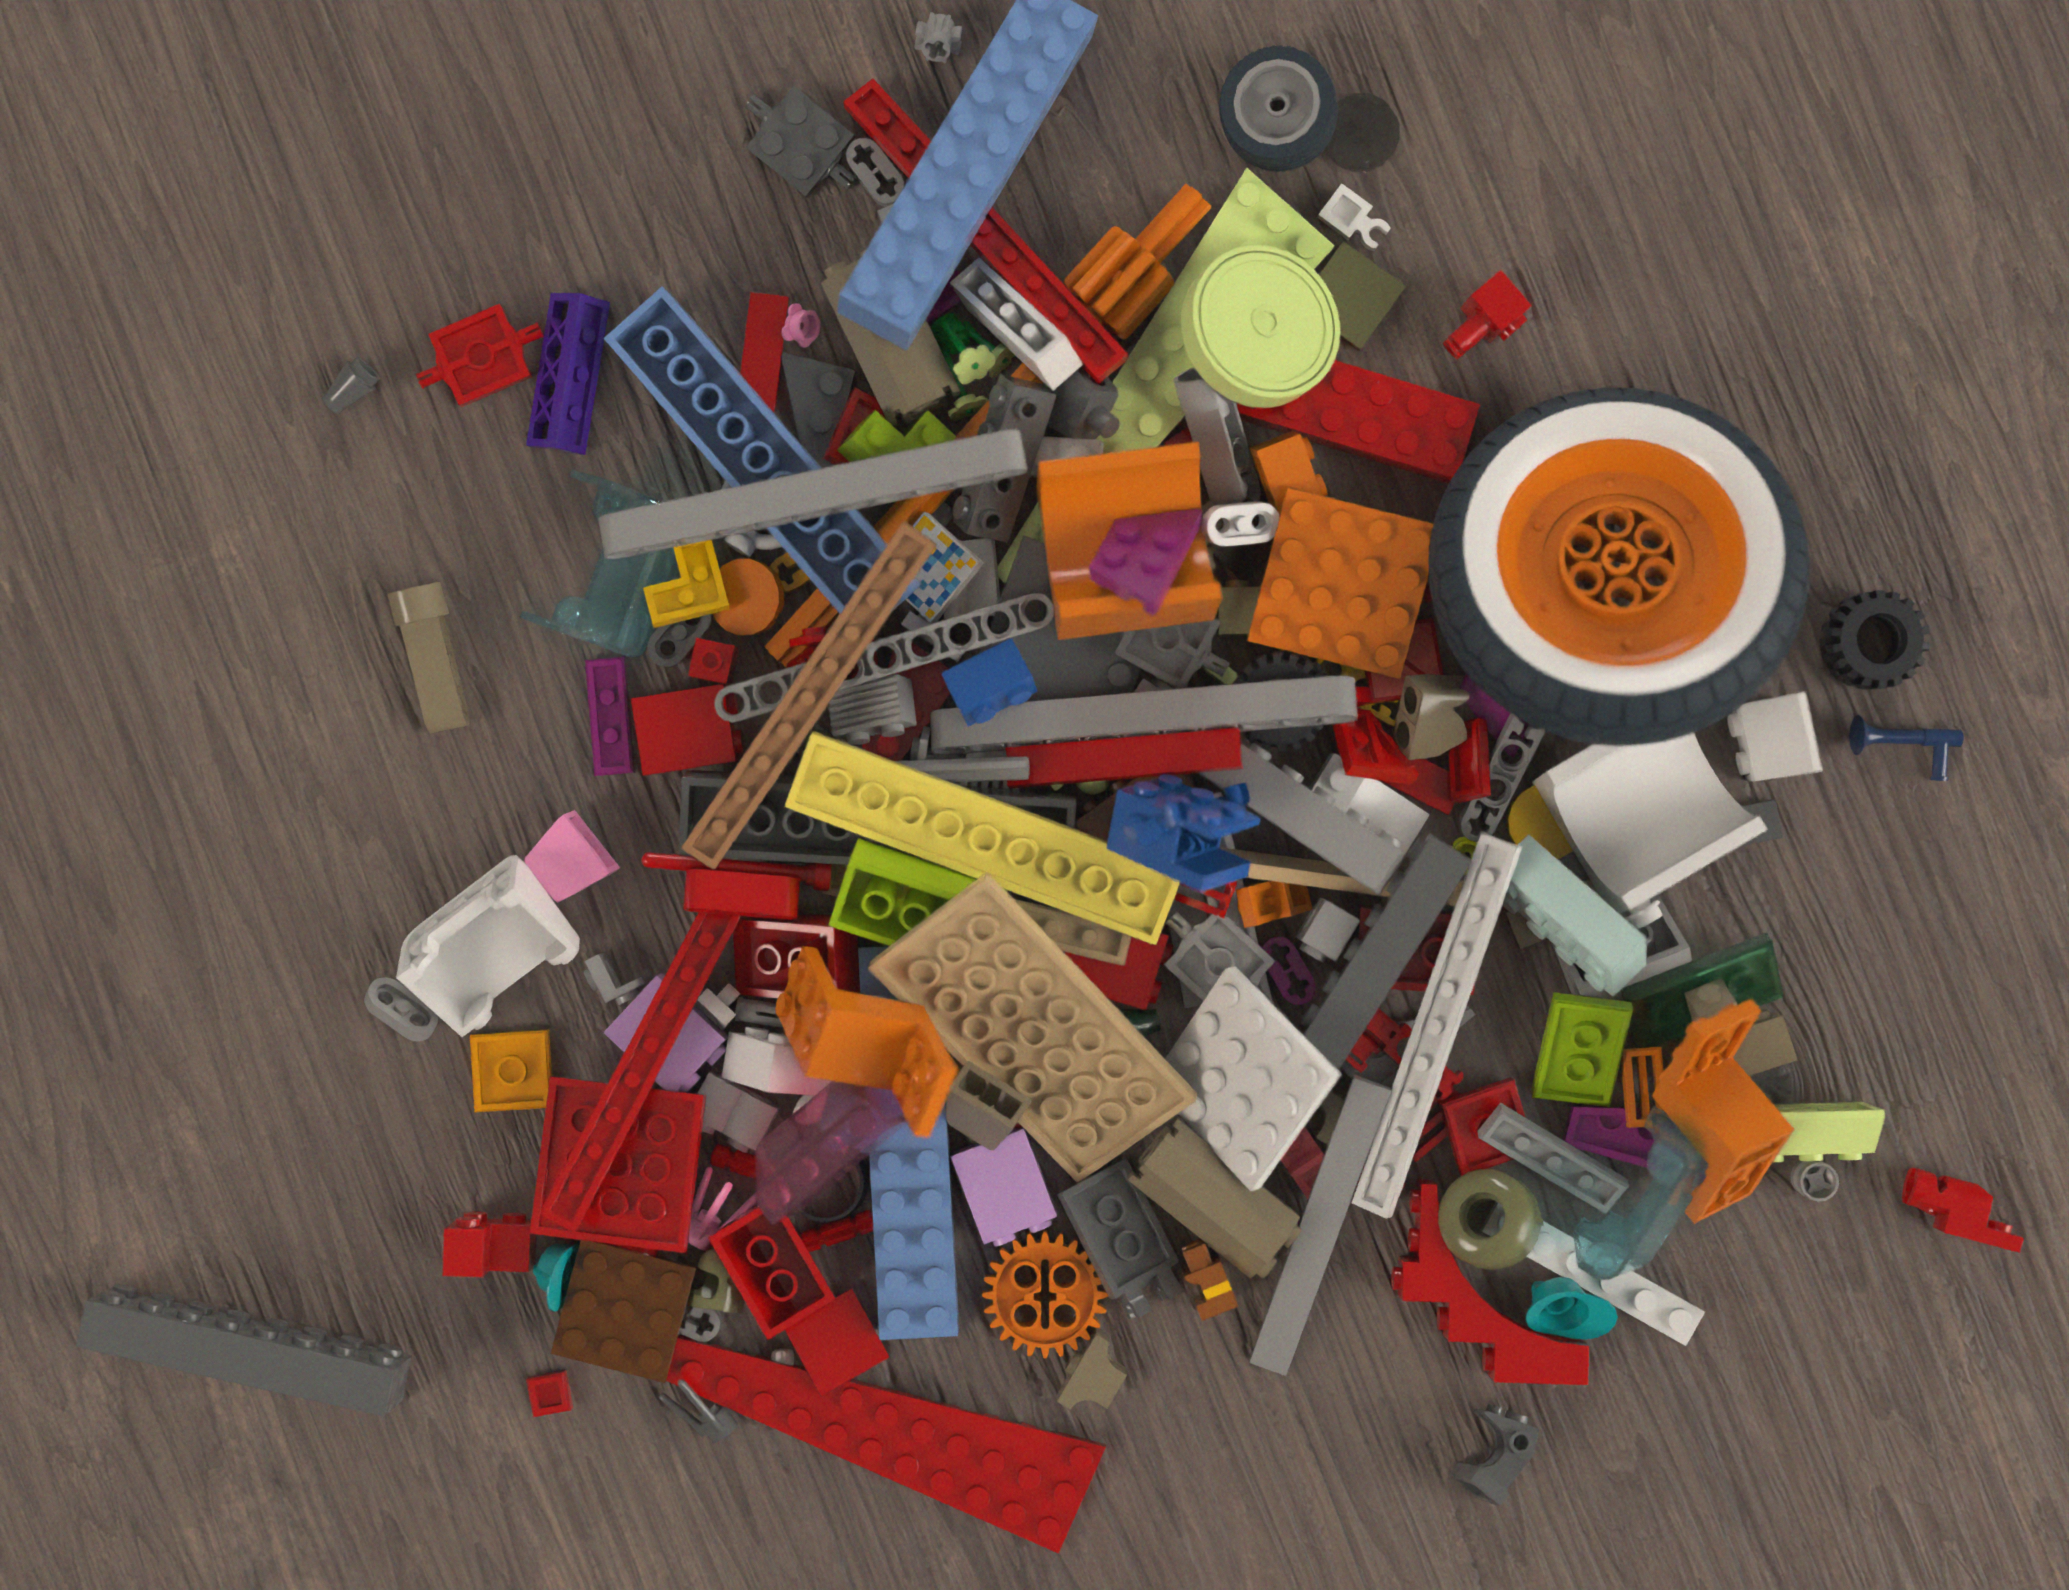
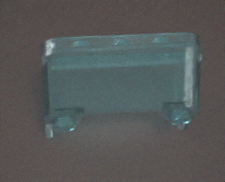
(615, 603)

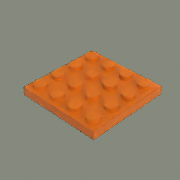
(1342, 583)

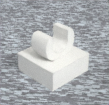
(717, 1006)

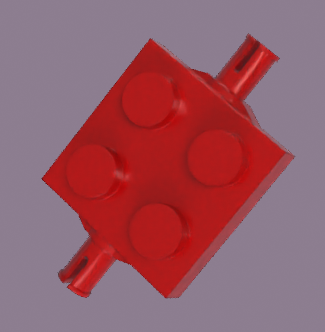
(480, 355)

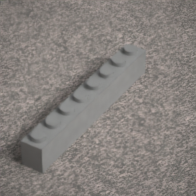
(1310, 815)

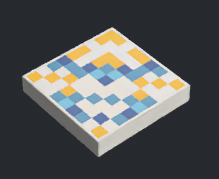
(944, 571)

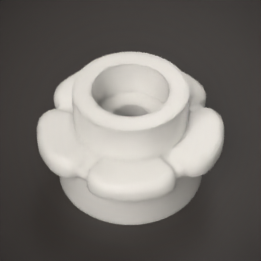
(1644, 914)

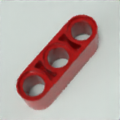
(741, 894)

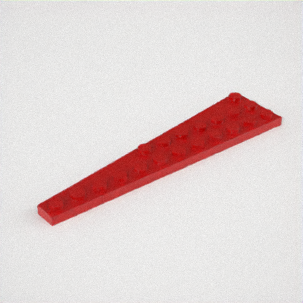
(966, 1459)

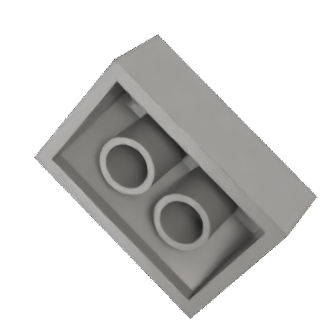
(1664, 951)

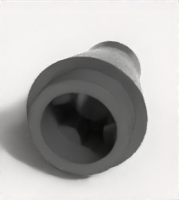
(351, 385)

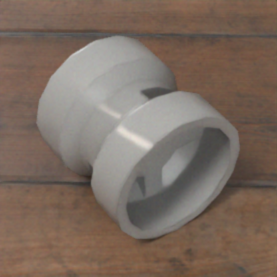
(1822, 1182)

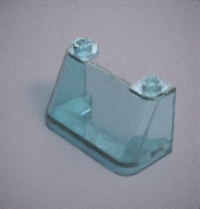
(1623, 1245)

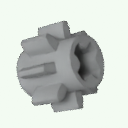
(938, 37)

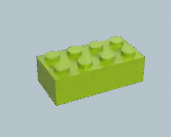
(891, 892)

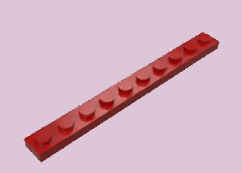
(995, 238)
(638, 1069)

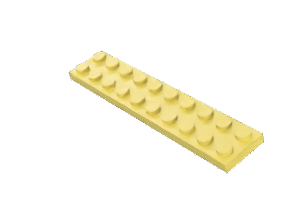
(979, 837)

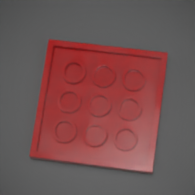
(651, 1180)

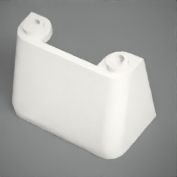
(484, 944)

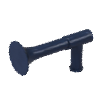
(1941, 739)

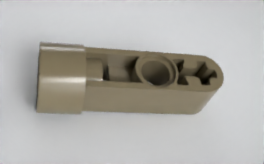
(431, 655)

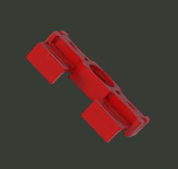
(1386, 1031)

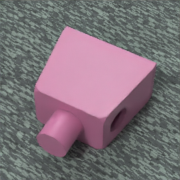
(569, 858)

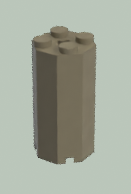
(900, 379)
(1212, 1202)

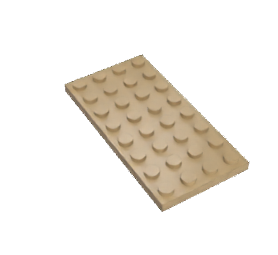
(1036, 1024)

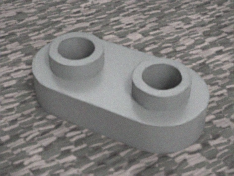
(402, 1009)

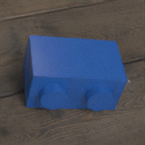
(990, 682)

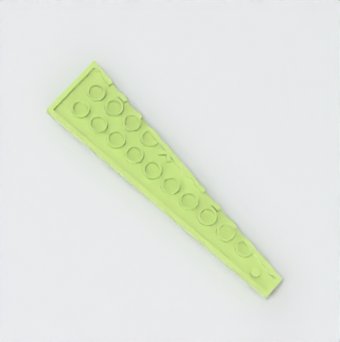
(1145, 384)

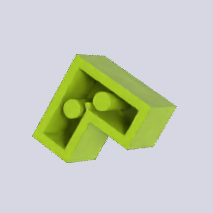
(879, 438)

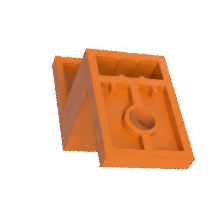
(865, 1041)
(1721, 1109)

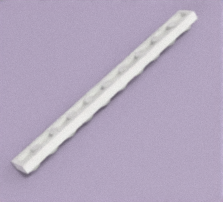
(1436, 1025)

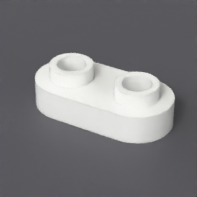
(1238, 523)

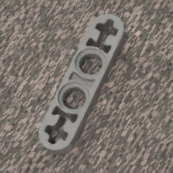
(1508, 773)

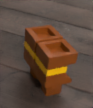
(1210, 1274)

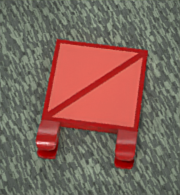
(1421, 659)

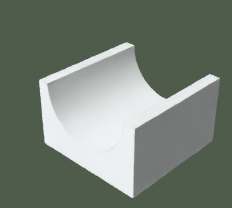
(1644, 816)

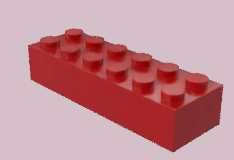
(1377, 420)

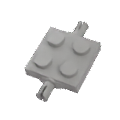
(1211, 949)

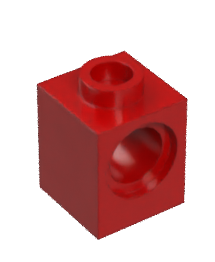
(713, 661)

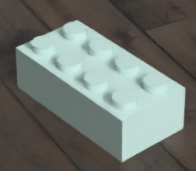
(1574, 919)

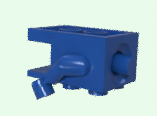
(1181, 830)

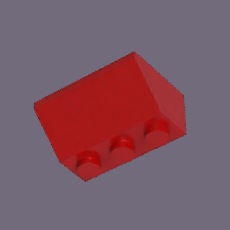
(771, 1270)

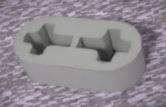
(867, 177)

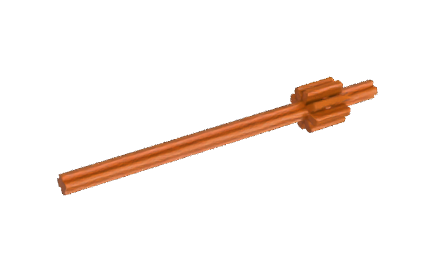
(1119, 287)

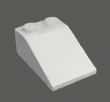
(1775, 738)
(1373, 800)

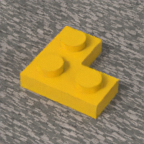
(694, 594)

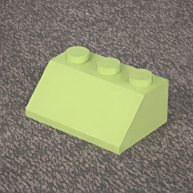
(1831, 1129)

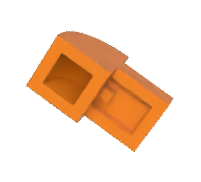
(1271, 901)

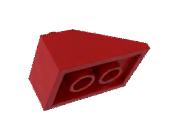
(769, 946)

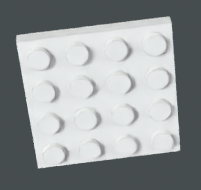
(1250, 1076)

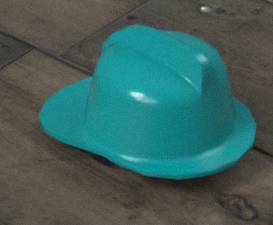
(555, 1271)
(1566, 1310)

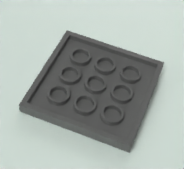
(1063, 666)

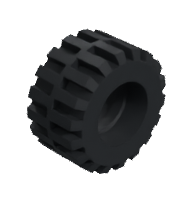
(1905, 632)
(1285, 666)

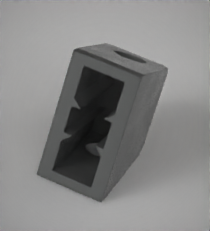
(1084, 407)

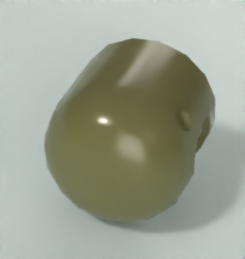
(718, 1288)

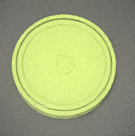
(1260, 326)

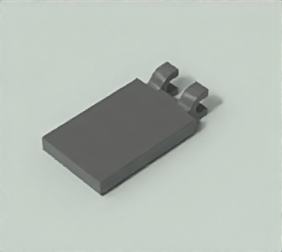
(1122, 1237)

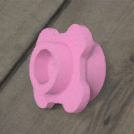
(801, 325)

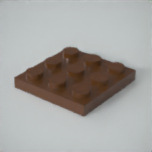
(623, 1310)

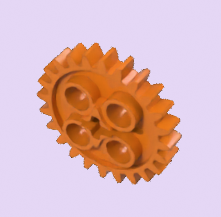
(1010, 1293)

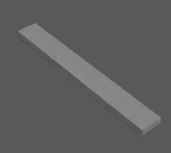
(1320, 1224)

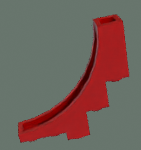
(1514, 1350)

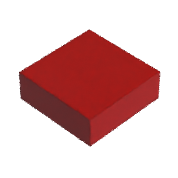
(549, 1393)

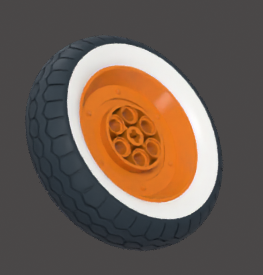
(1570, 656)

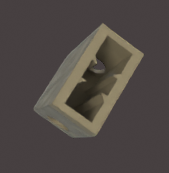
(983, 1106)

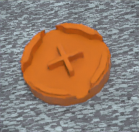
(753, 597)

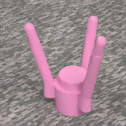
(706, 1222)

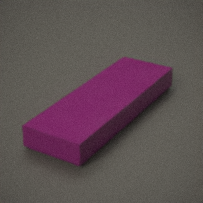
(609, 716)

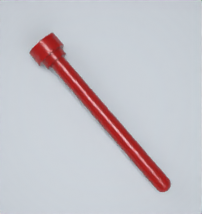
(813, 874)

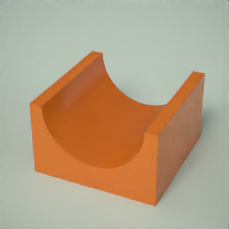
(1078, 508)

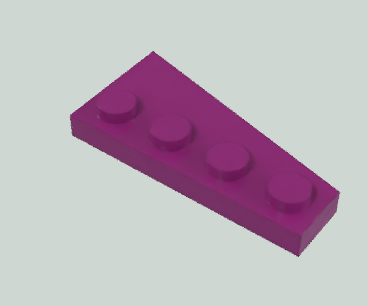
(1605, 1133)

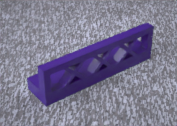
(573, 373)

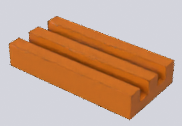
(1628, 1083)

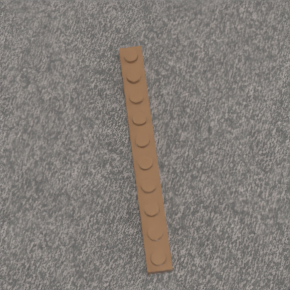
(809, 695)

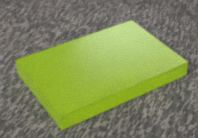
(1581, 1049)

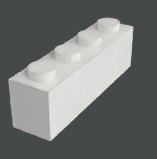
(1016, 323)

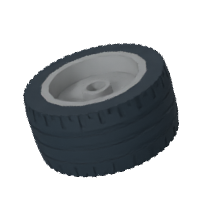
(1285, 137)

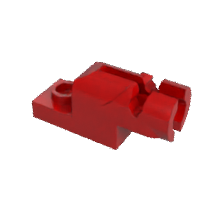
(1958, 1208)

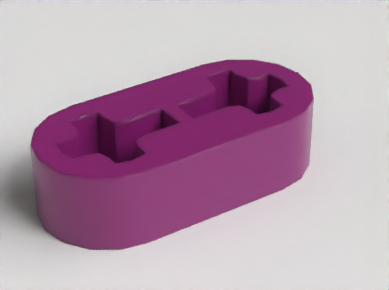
(1296, 965)

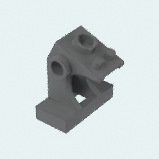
(1493, 1476)

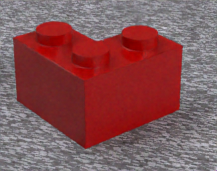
(485, 1244)

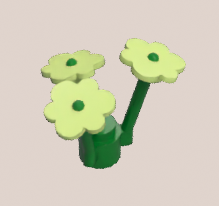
(973, 363)

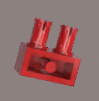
(1490, 312)

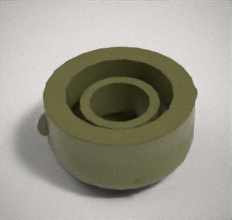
(1520, 1225)

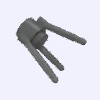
(714, 1419)

